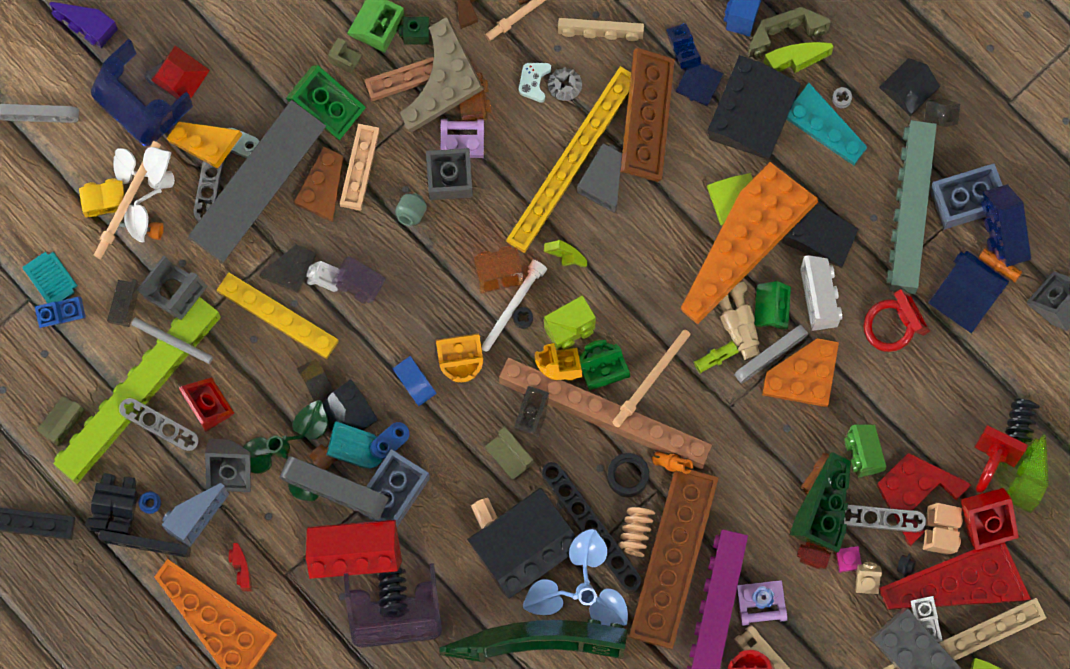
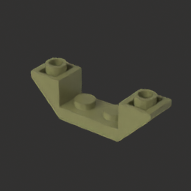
(813, 23)

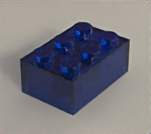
(1006, 225)

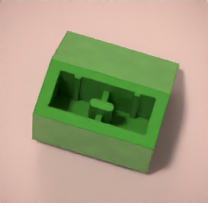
(377, 23)
(865, 450)

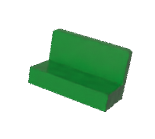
(772, 305)

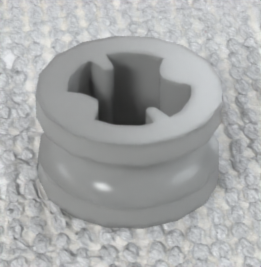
(840, 91)

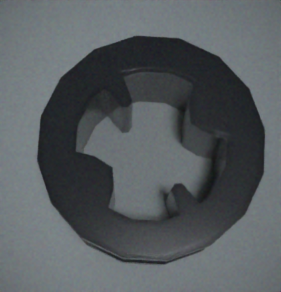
(522, 324)

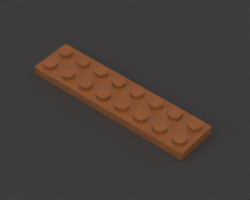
(673, 558)

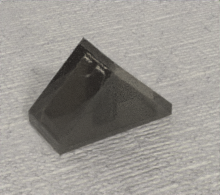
(315, 380)

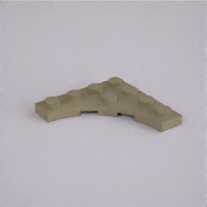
(450, 80)

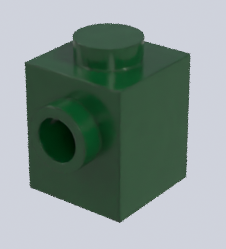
(415, 30)

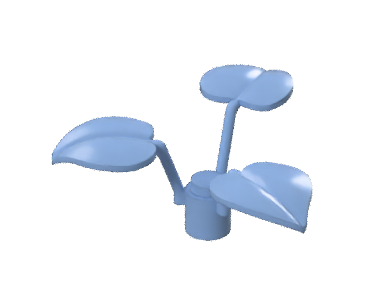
(585, 550)

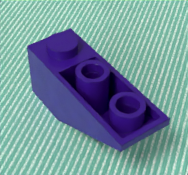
(90, 22)

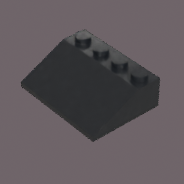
(753, 108)
(523, 543)

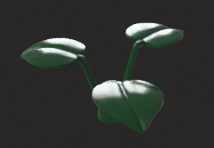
(309, 422)

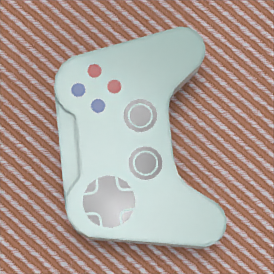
(531, 79)

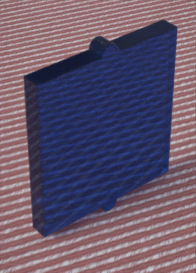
(699, 83)

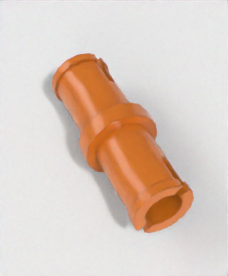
(990, 258)
(672, 462)

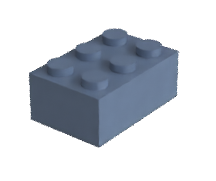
(961, 195)
(400, 482)

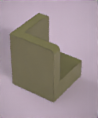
(343, 56)

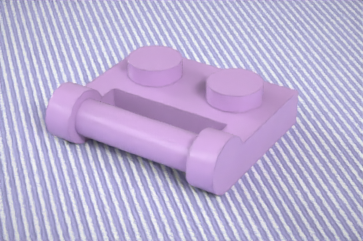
(473, 142)
(745, 601)

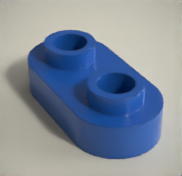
(390, 440)

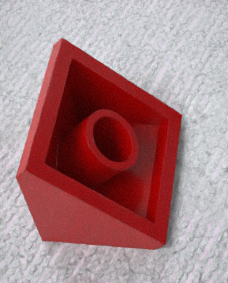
(206, 402)

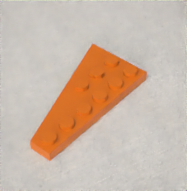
(222, 627)

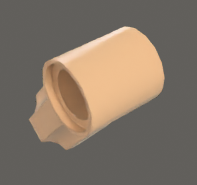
(483, 512)

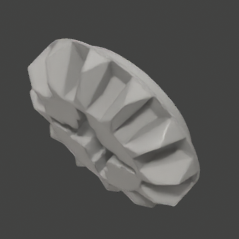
(568, 92)

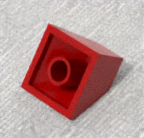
(180, 74)

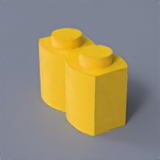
(101, 198)

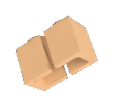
(945, 534)

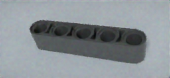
(334, 487)

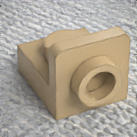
(868, 578)

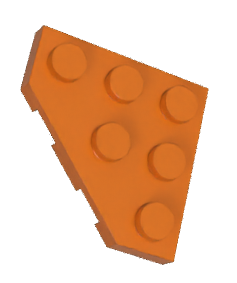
(804, 375)

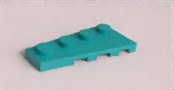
(823, 124)

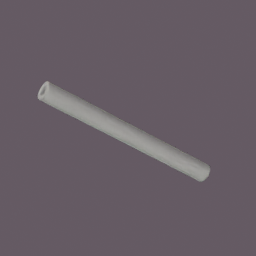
(172, 340)

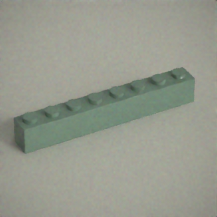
(912, 207)

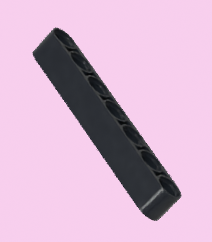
(587, 517)

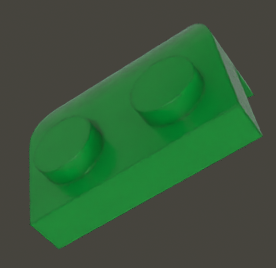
(603, 364)

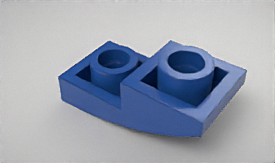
(60, 312)
(414, 381)

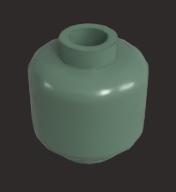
(410, 209)

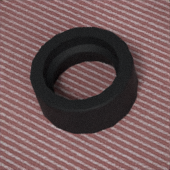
(632, 458)

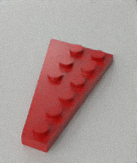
(967, 579)

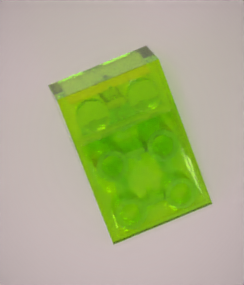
(1033, 477)

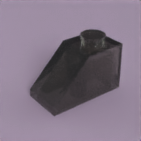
(532, 412)

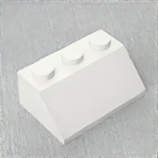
(820, 293)

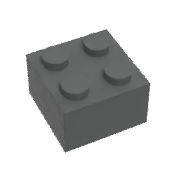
(449, 174)

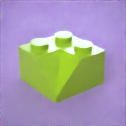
(570, 323)

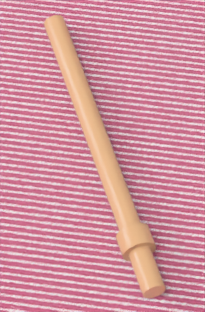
(505, 24)
(108, 236)
(629, 407)

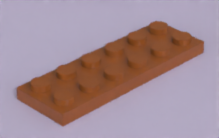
(647, 115)

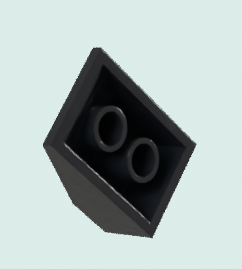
(822, 235)

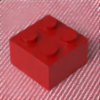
(989, 518)

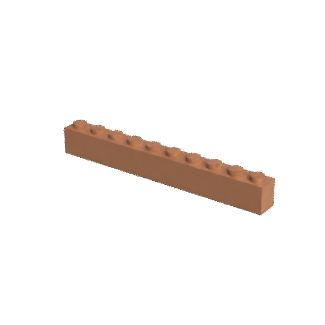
(603, 412)

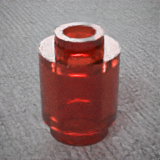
(813, 555)

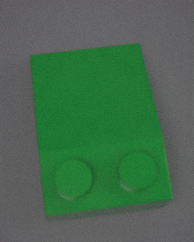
(326, 101)

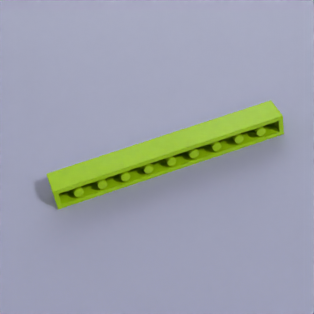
(140, 385)

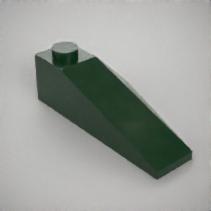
(824, 508)

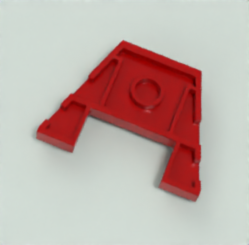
(911, 483)

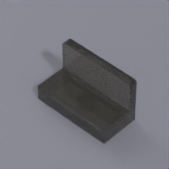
(123, 303)

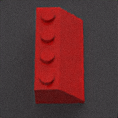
(352, 549)

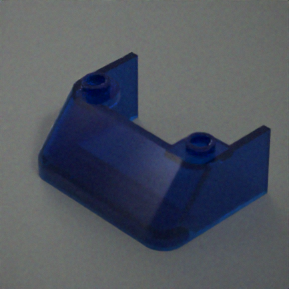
(141, 121)

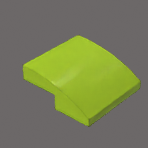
(725, 192)

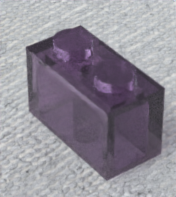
(358, 280)

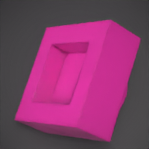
(848, 559)

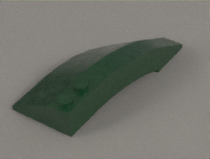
(541, 635)

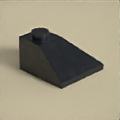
(349, 408)

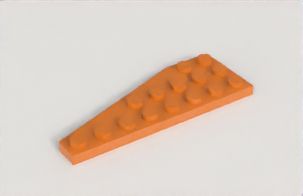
(752, 229)

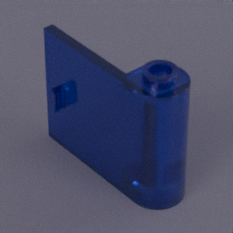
(969, 291)

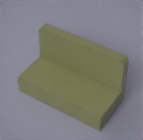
(60, 420)
(509, 454)

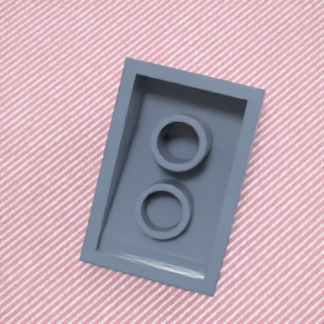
(192, 516)

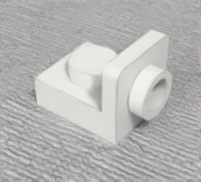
(322, 275)

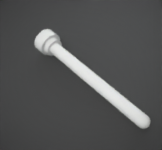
(535, 270)

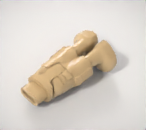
(740, 322)

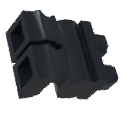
(116, 499)

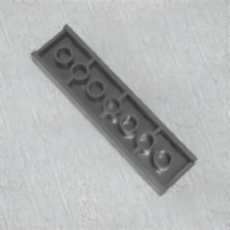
(256, 181)

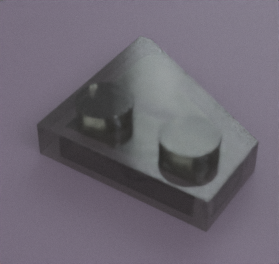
(290, 269)

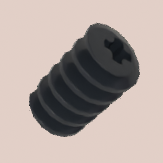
(1021, 419)
(390, 593)

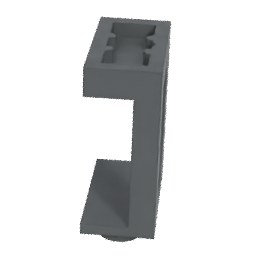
(185, 296)

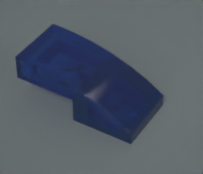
(683, 46)

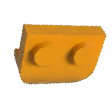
(460, 357)
(559, 363)

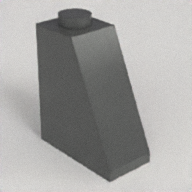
(602, 178)

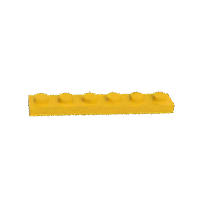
(277, 315)

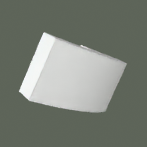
(926, 613)

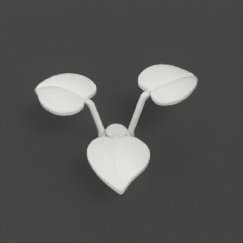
(155, 163)

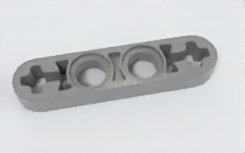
(39, 113)
(207, 182)
(771, 354)
(160, 421)
(882, 514)

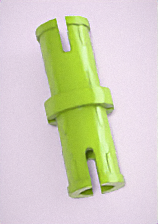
(715, 357)

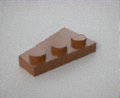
(322, 185)

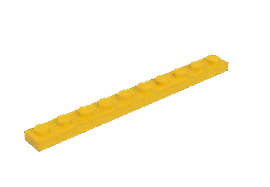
(571, 161)

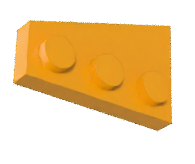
(204, 141)

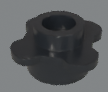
(906, 564)

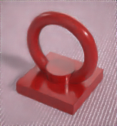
(908, 314)
(999, 448)

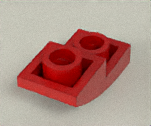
(239, 561)

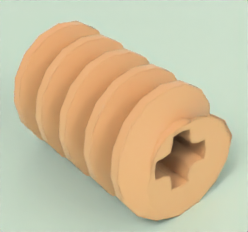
(634, 530)

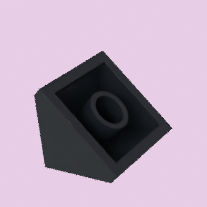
(910, 85)

